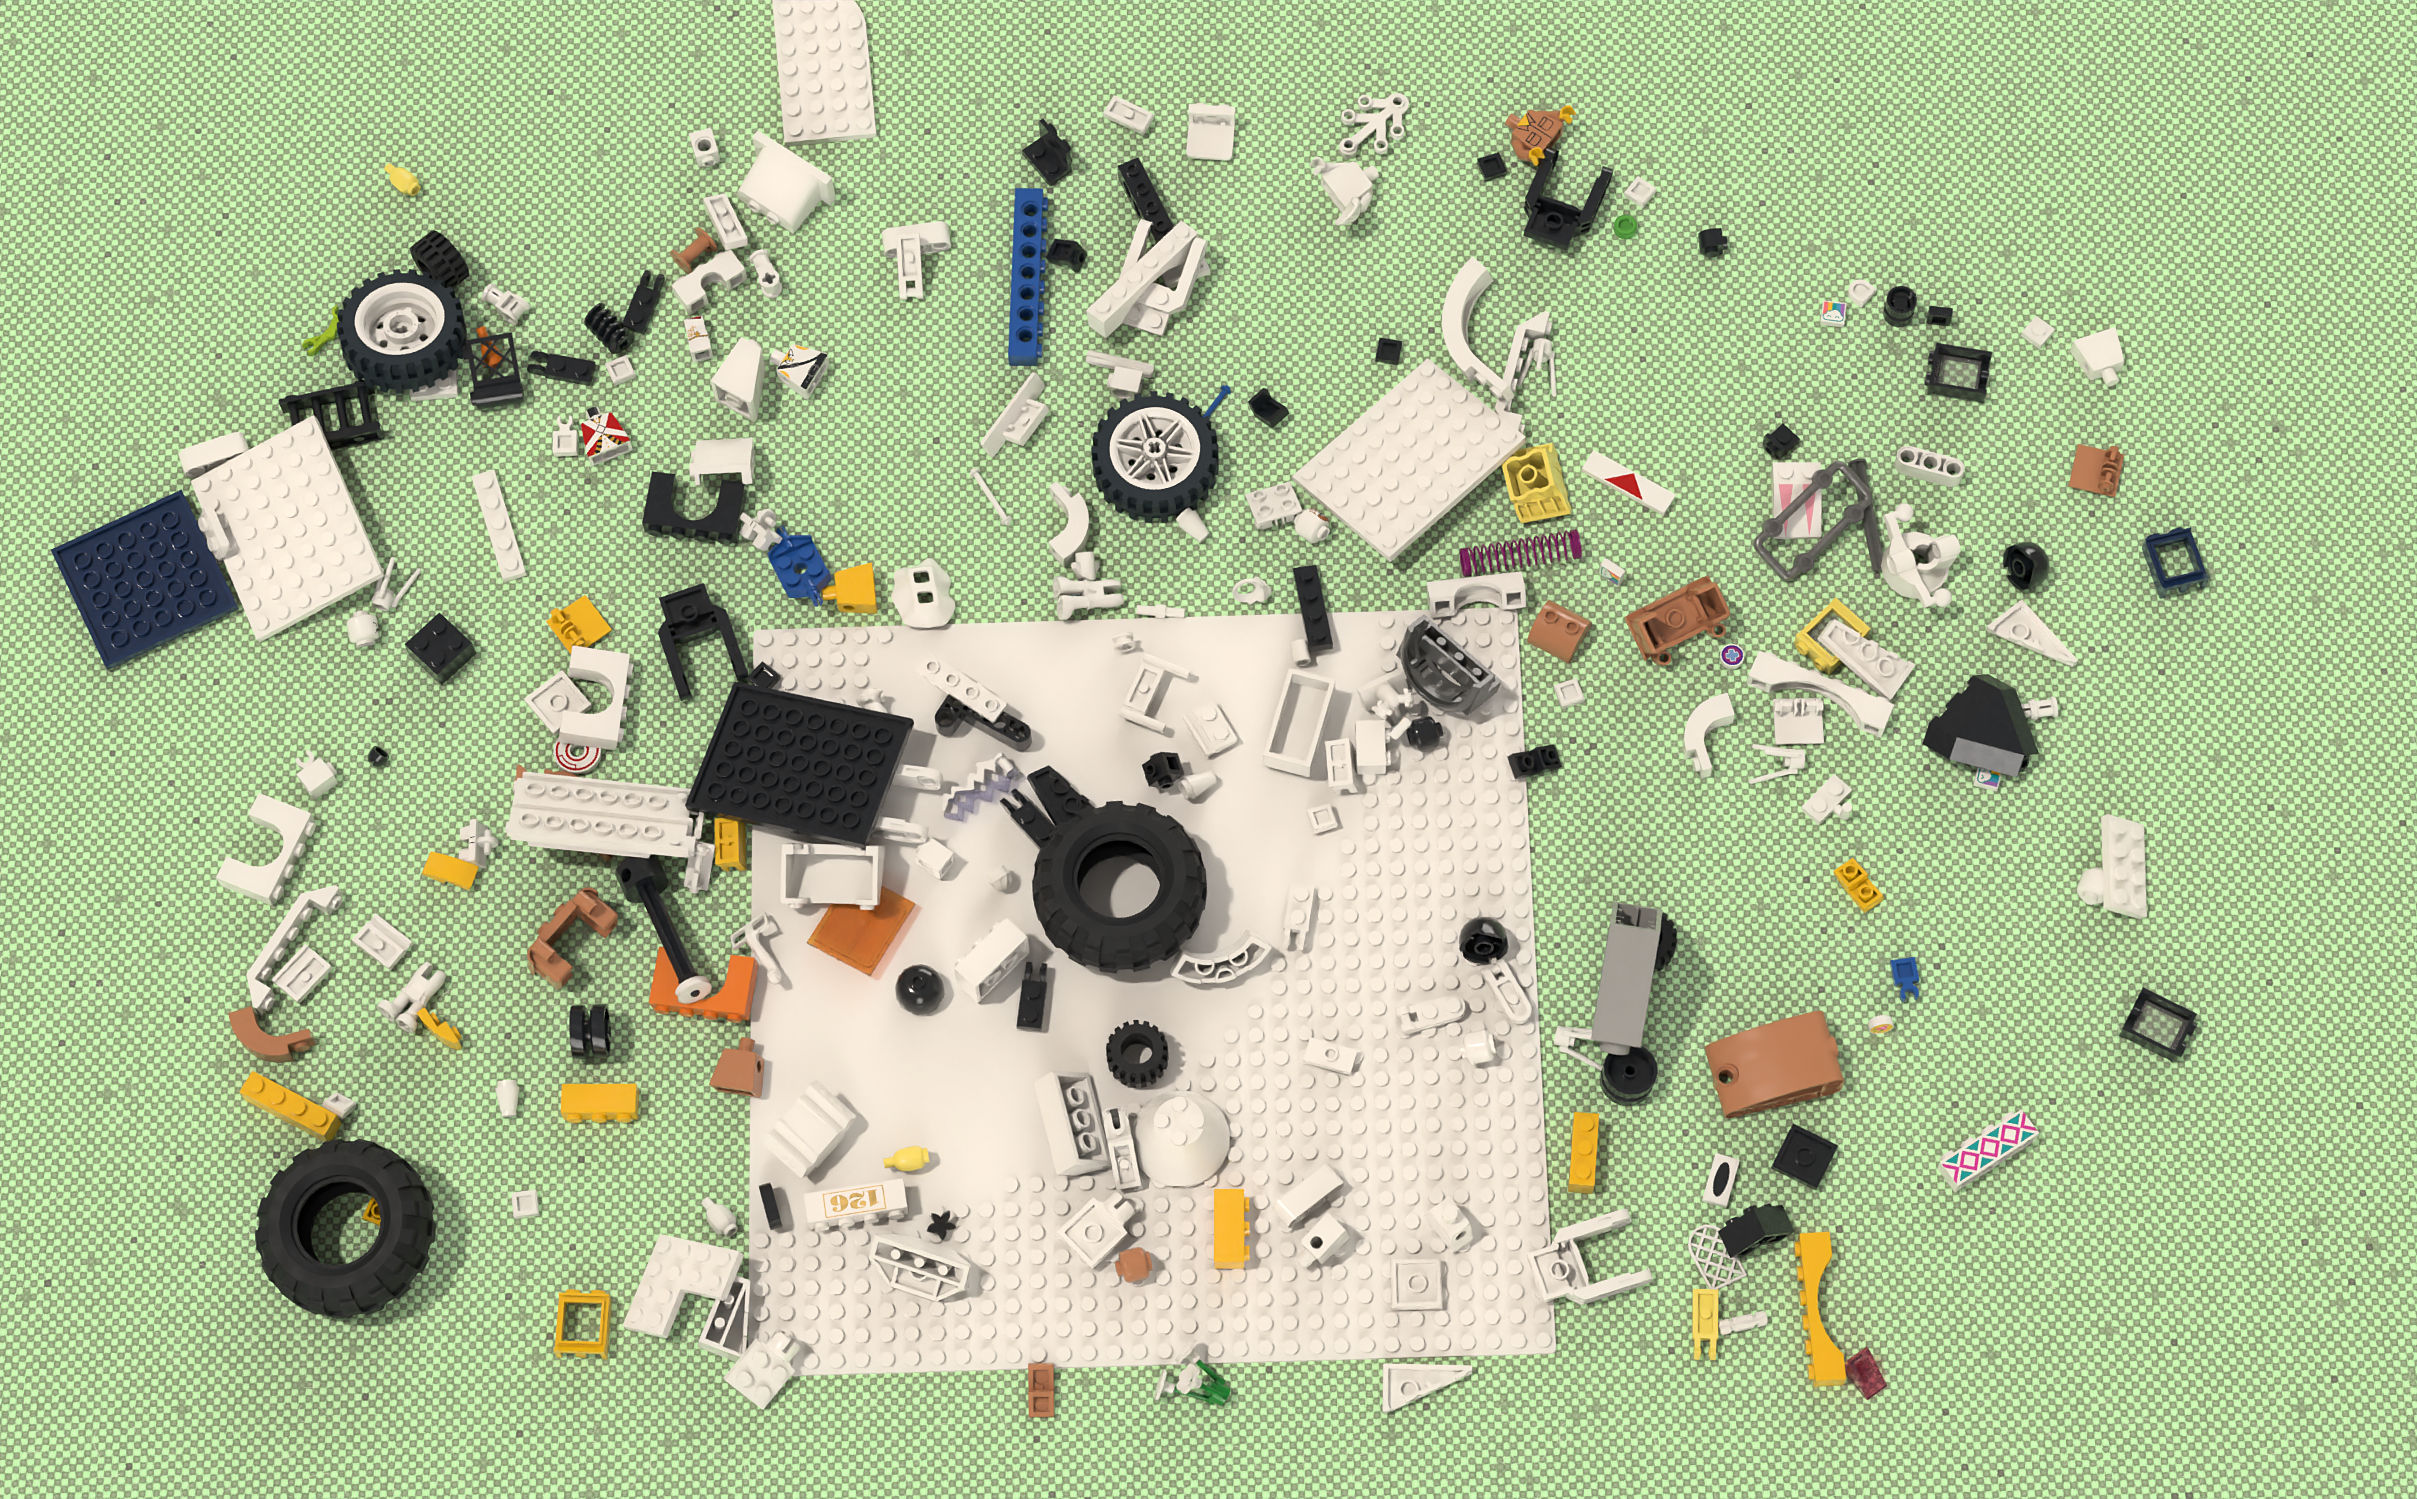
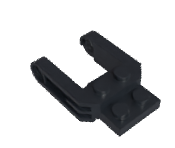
(1557, 221)
(689, 618)

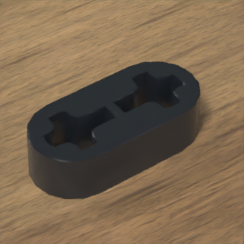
(770, 1206)

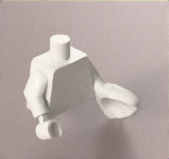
(1346, 186)

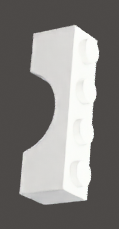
(1503, 590)

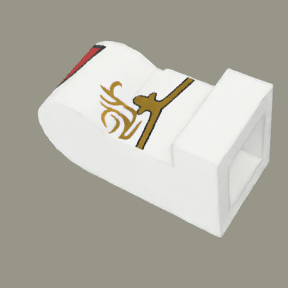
(698, 339)

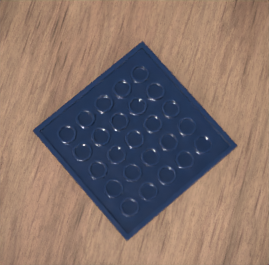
(144, 579)

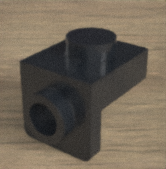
(1267, 409)

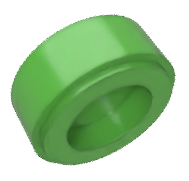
(1625, 226)

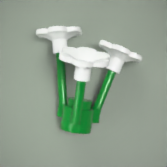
(1213, 1391)

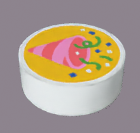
(1880, 1024)

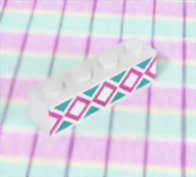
(1987, 1150)

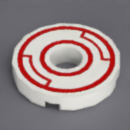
(576, 765)

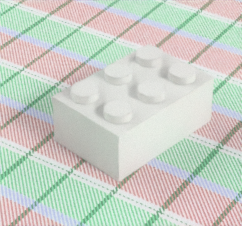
(991, 959)

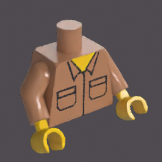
(1537, 132)

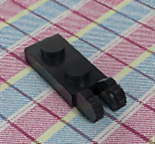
(643, 304)
(563, 368)
(1028, 819)
(1032, 999)

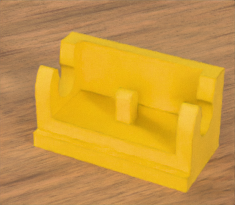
(730, 844)

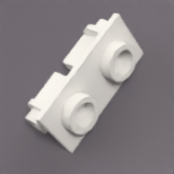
(699, 867)

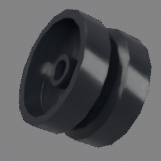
(590, 1031)
(1628, 1077)

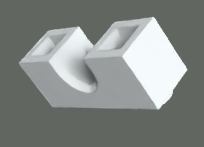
(723, 269)

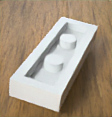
(725, 221)

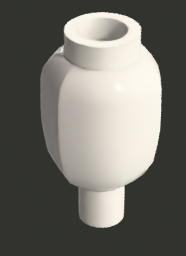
(720, 1218)

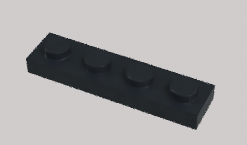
(1312, 608)

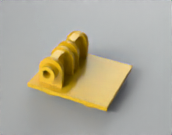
(578, 624)

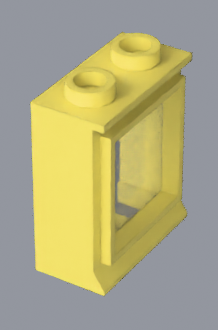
(1808, 644)

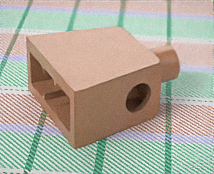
(739, 1071)

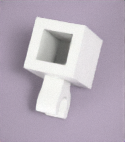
(316, 775)

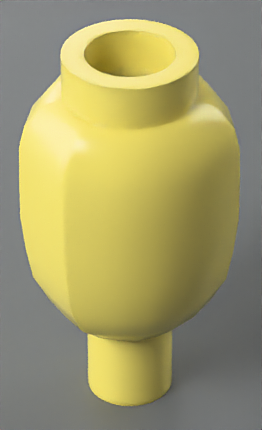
(403, 180)
(908, 1159)

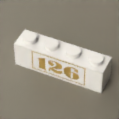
(856, 1204)

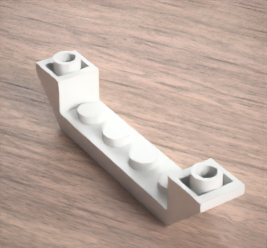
(1530, 330)
(324, 899)

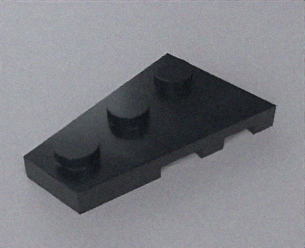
(1056, 795)

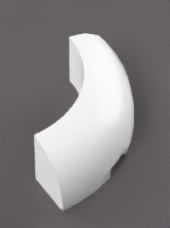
(1220, 965)

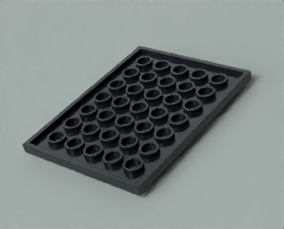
(800, 764)

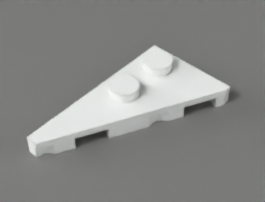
(2027, 630)
(1412, 1381)

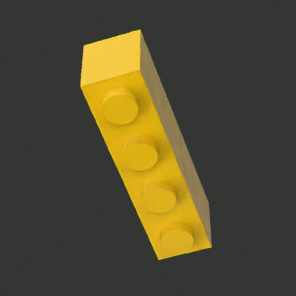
(290, 1107)

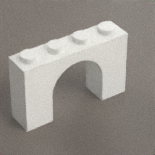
(603, 728)
(267, 881)

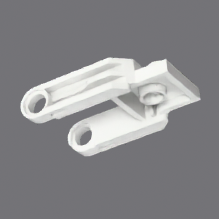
(1159, 302)
(899, 829)
(1561, 1271)

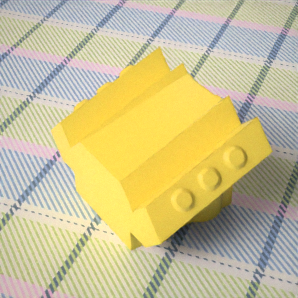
(1536, 483)

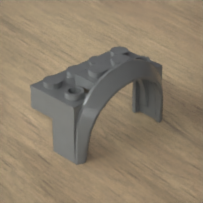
(1430, 642)

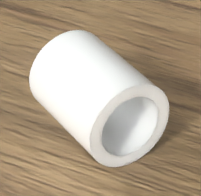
(1300, 652)

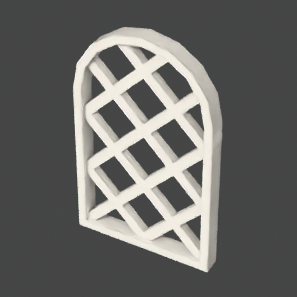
(1719, 1266)

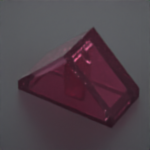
(1865, 1373)

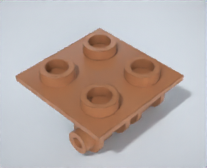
(2096, 470)

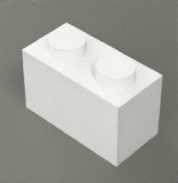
(1370, 746)

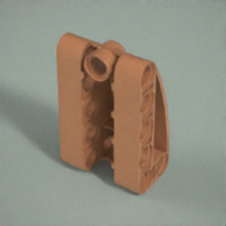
(1775, 1065)

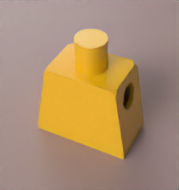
(853, 590)

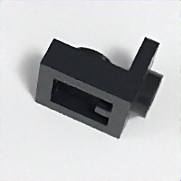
(1067, 253)
(1780, 441)

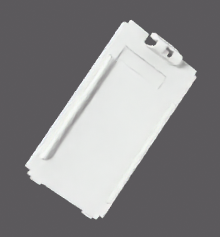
(602, 816)

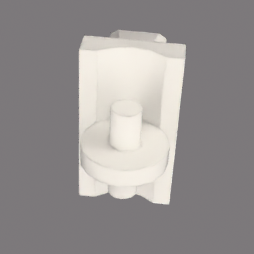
(761, 526)
(480, 843)

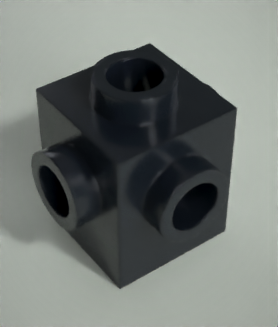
(1163, 770)

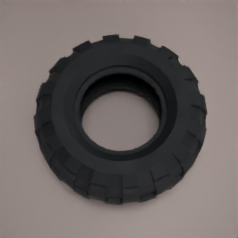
(1110, 833)
(303, 1191)

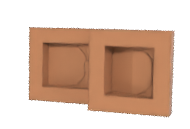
(1041, 1389)

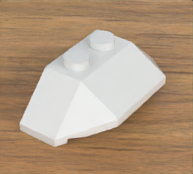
(919, 1266)

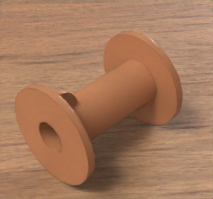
(702, 243)

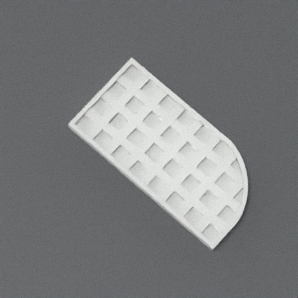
(823, 71)

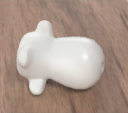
(872, 700)

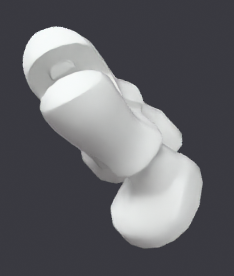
(1091, 595)
(418, 992)

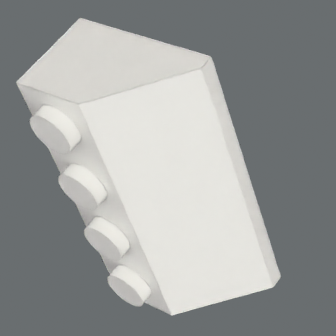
(1072, 1123)

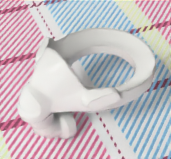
(1260, 593)

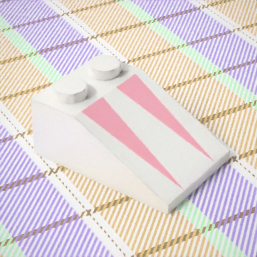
(1787, 483)

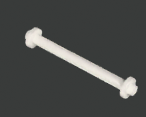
(1005, 519)

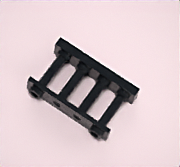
(346, 435)

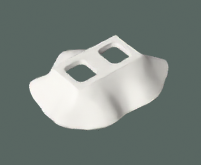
(906, 600)

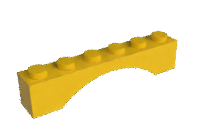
(1826, 1359)

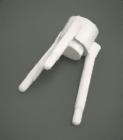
(1541, 353)
(383, 597)
(1791, 757)
(1567, 1036)

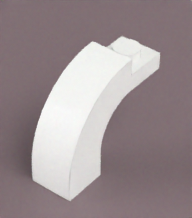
(1076, 534)
(1706, 717)

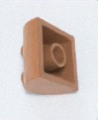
(1558, 631)

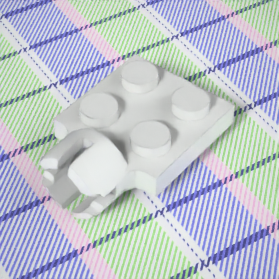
(1098, 1228)
(764, 1368)

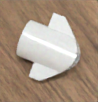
(1085, 566)

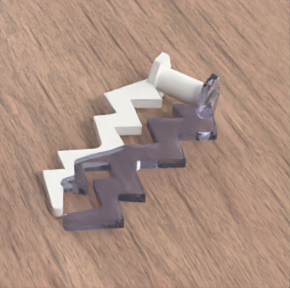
(970, 791)

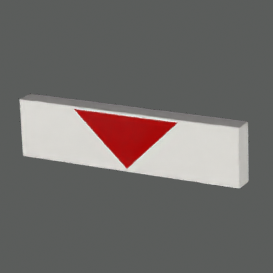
(1628, 483)

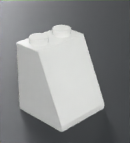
(741, 379)

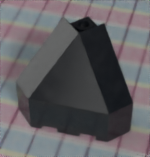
(1984, 728)

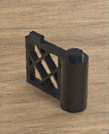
(499, 390)

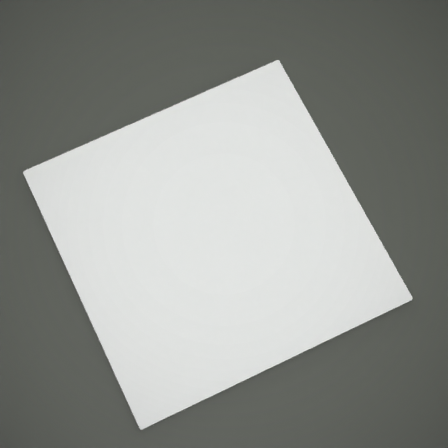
(1391, 894)

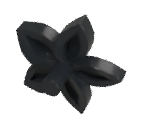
(940, 1224)

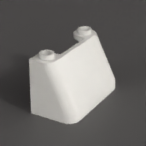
(831, 874)

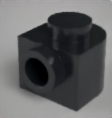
(1712, 242)

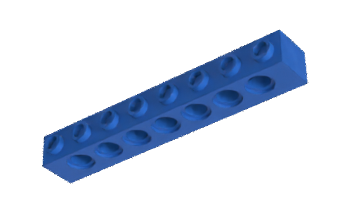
(1019, 352)

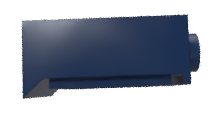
(2182, 581)

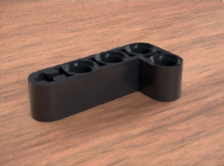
(964, 713)

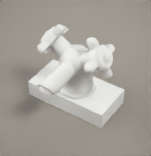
(1386, 695)

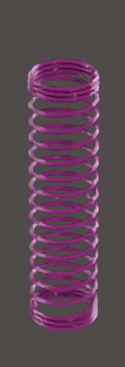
(1573, 535)

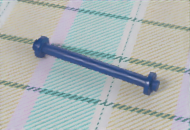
(1225, 390)

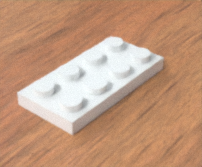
(2123, 866)

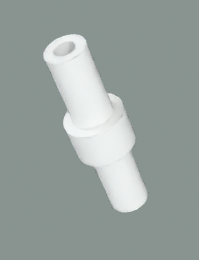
(1160, 611)

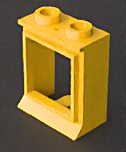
(582, 1348)

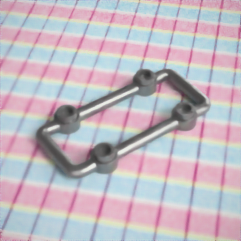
(1852, 514)

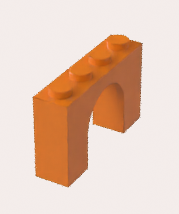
(731, 1002)

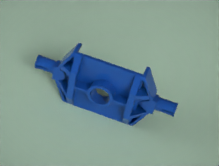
(797, 553)

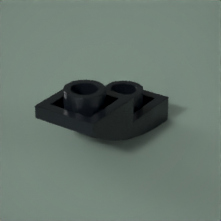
(1534, 762)

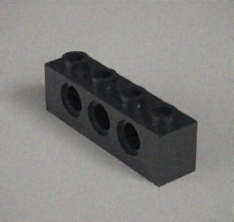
(1144, 199)

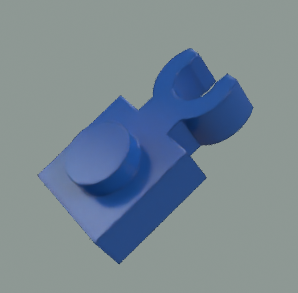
(1905, 974)

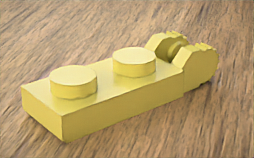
(1704, 1320)

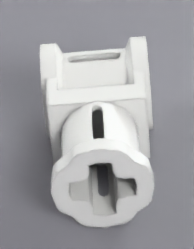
(766, 274)
(506, 304)

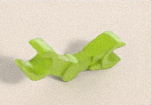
(319, 341)

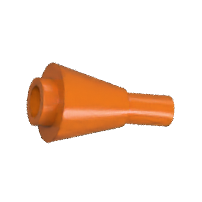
(492, 358)

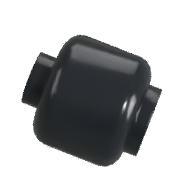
(1424, 733)

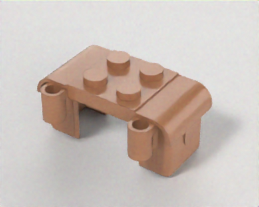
(1677, 618)
(589, 908)

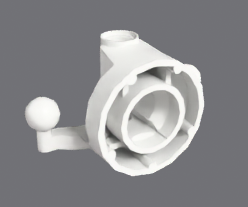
(1900, 566)

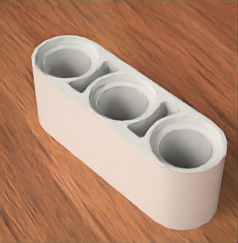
(933, 237)
(212, 453)
(1936, 475)
(1308, 1196)

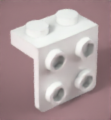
(1210, 132)

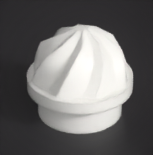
(1000, 878)

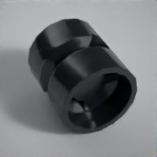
(1899, 306)

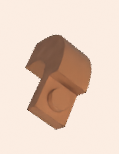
(264, 1046)

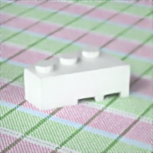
(728, 1322)

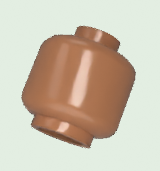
(1134, 1264)

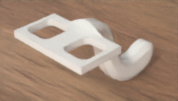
(752, 939)

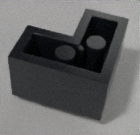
(1755, 1228)

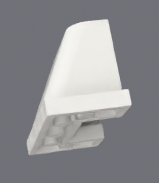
(783, 185)

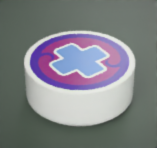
(1731, 656)

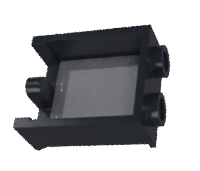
(1958, 372)
(2159, 1025)

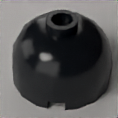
(2026, 564)
(1483, 940)
(919, 989)

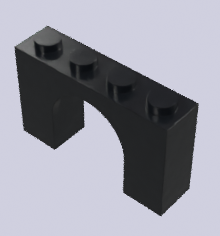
(720, 526)

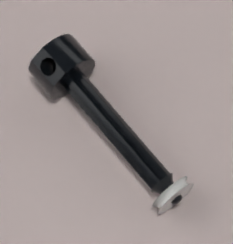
(643, 882)

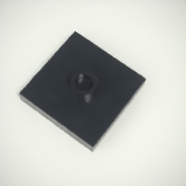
(1804, 1156)

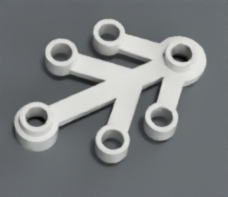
(1375, 122)

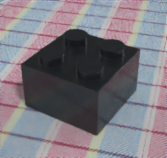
(440, 648)

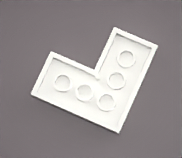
(677, 1269)

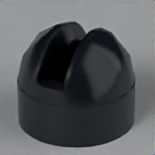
(378, 756)

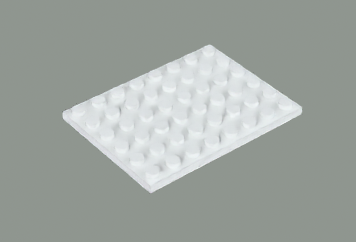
(1409, 459)
(289, 528)

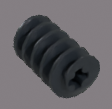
(607, 329)

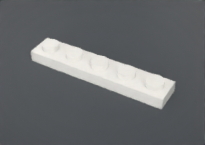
(499, 526)

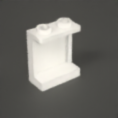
(723, 457)

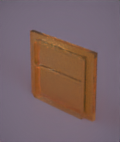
(861, 935)

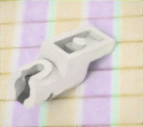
(1121, 1148)

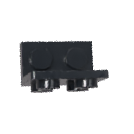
(1049, 154)

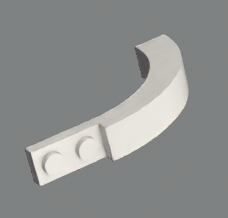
(1457, 308)

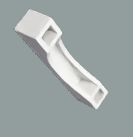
(1116, 302)
(1775, 674)

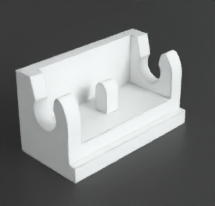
(1341, 765)

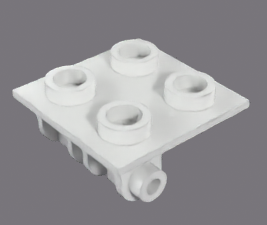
(1273, 504)
(1798, 721)

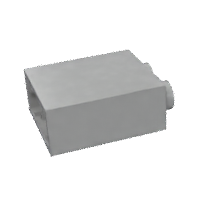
(1626, 977)

